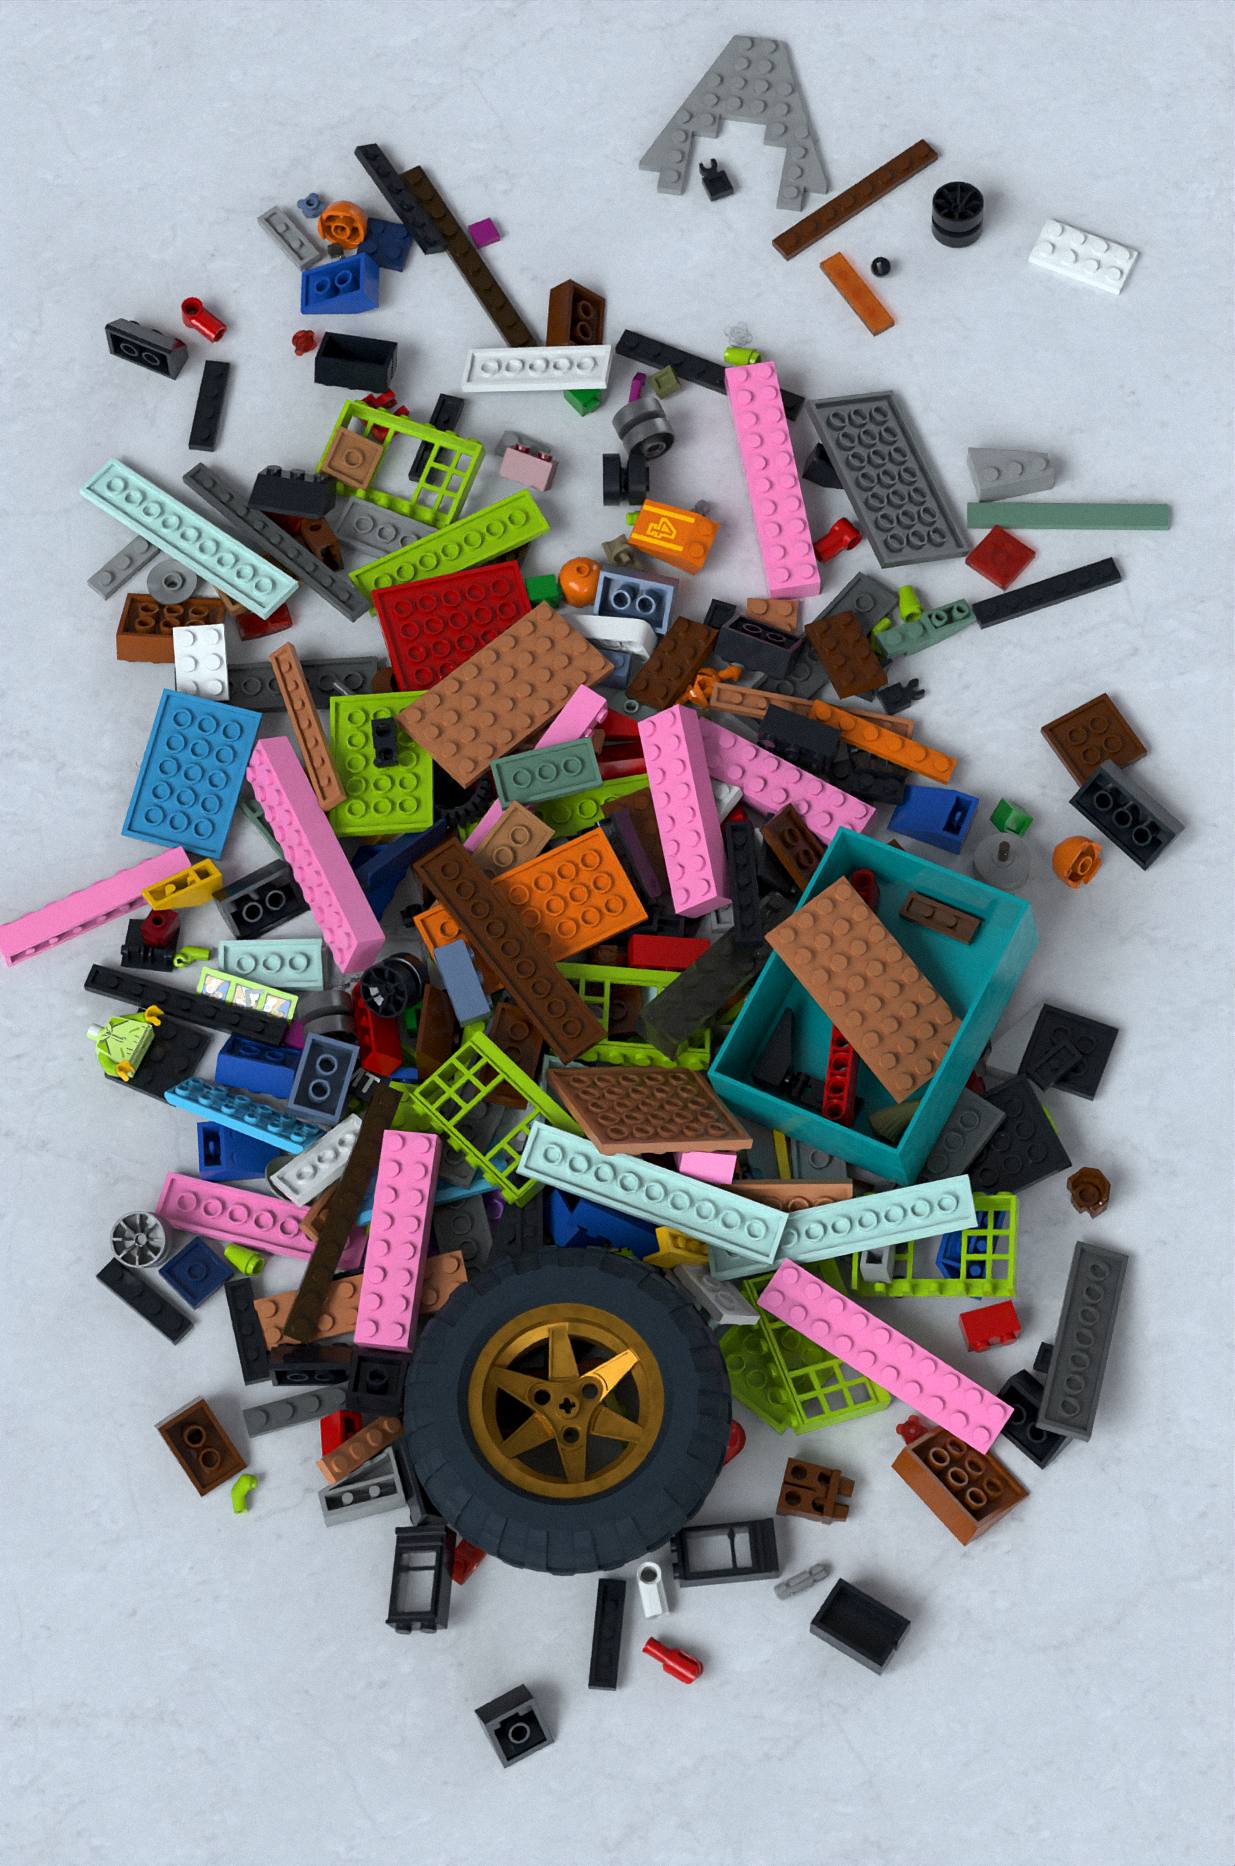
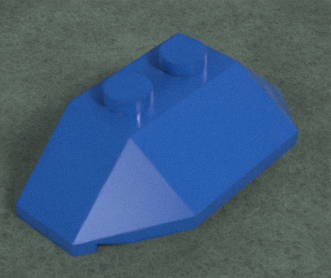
(949, 1253)

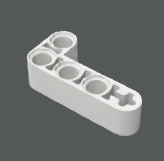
(616, 634)

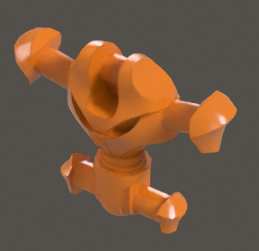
(701, 684)

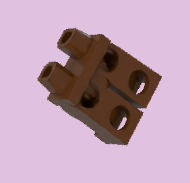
(811, 1492)

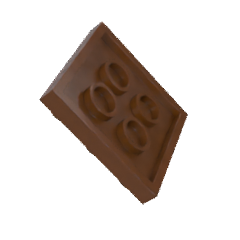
(1091, 737)

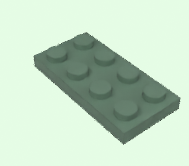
(546, 773)

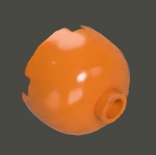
(343, 224)
(579, 581)
(1076, 860)

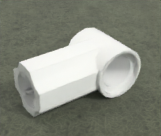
(653, 1592)

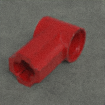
(203, 320)
(841, 536)

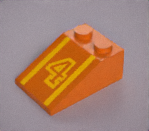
(673, 535)

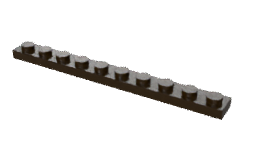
(469, 262)
(341, 1214)

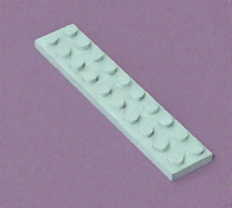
(189, 538)
(652, 1193)
(860, 1226)

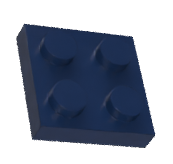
(386, 244)
(196, 1273)

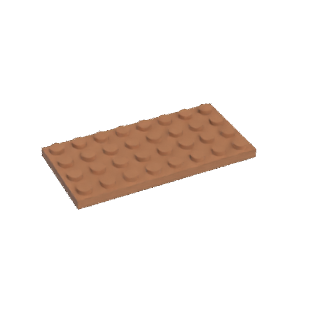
(503, 694)
(868, 987)

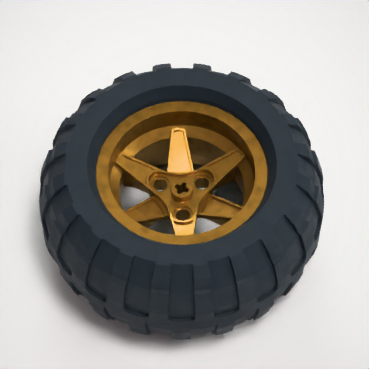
(579, 1519)

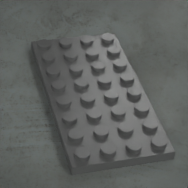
(887, 479)

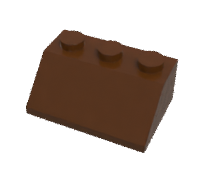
(574, 316)
(436, 1032)

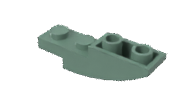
(926, 631)

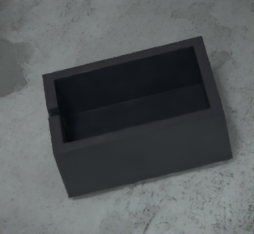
(355, 362)
(799, 739)
(860, 1626)

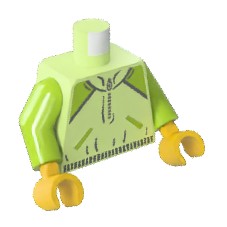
(124, 1041)

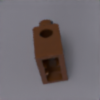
(319, 535)

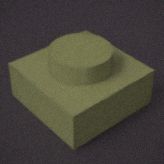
(665, 382)

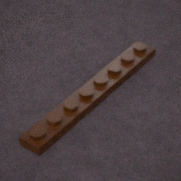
(854, 200)

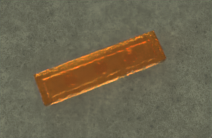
(857, 294)

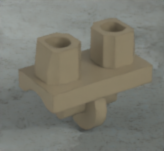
(621, 553)

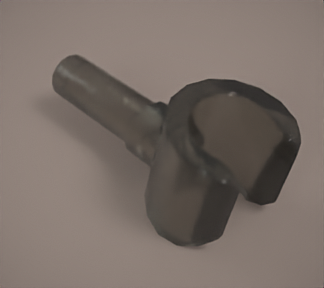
(335, 250)

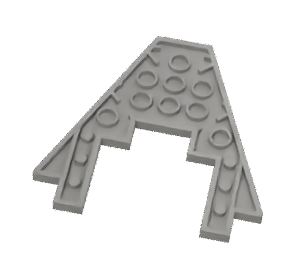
(750, 86)

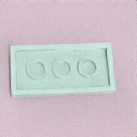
(274, 963)

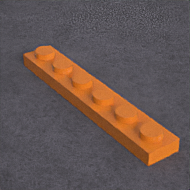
(885, 743)

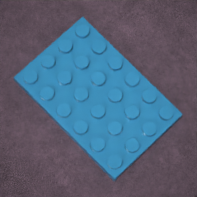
(192, 774)

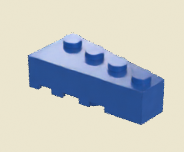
(617, 1226)

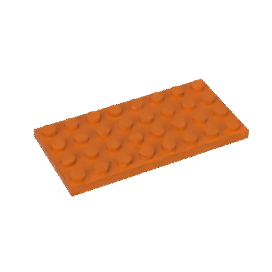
(562, 898)

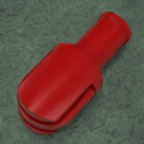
(674, 1661)

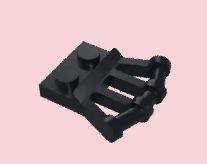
(875, 783)

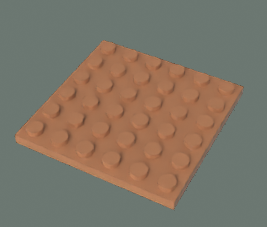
(647, 1110)

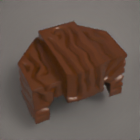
(607, 956)
(1089, 1191)

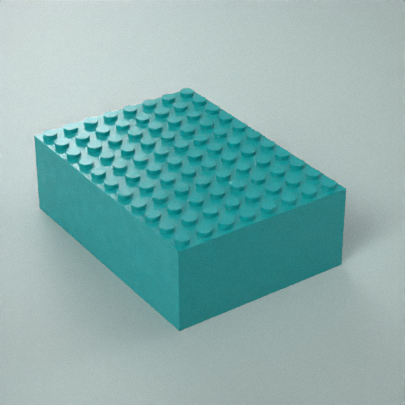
(970, 979)

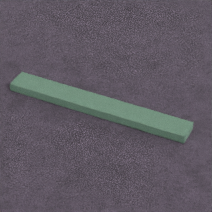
(1067, 516)

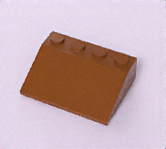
(148, 625)
(959, 1483)

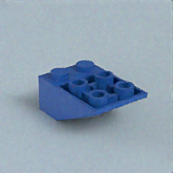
(935, 816)
(231, 1154)

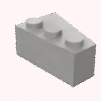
(1008, 473)
(364, 1492)

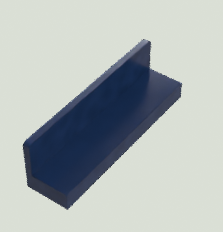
(399, 856)

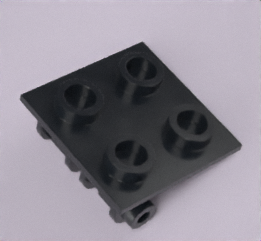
(140, 955)

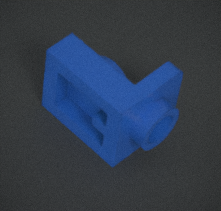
(406, 1075)

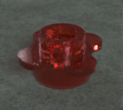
(303, 342)
(912, 1423)

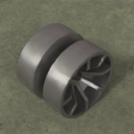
(644, 428)
(328, 1015)
(142, 1239)

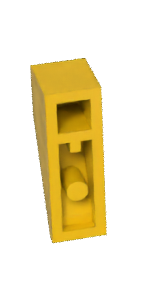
(185, 888)

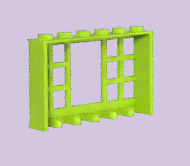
(424, 432)
(625, 1052)
(520, 1081)
(956, 1287)
(777, 1369)

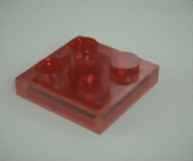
(1000, 558)

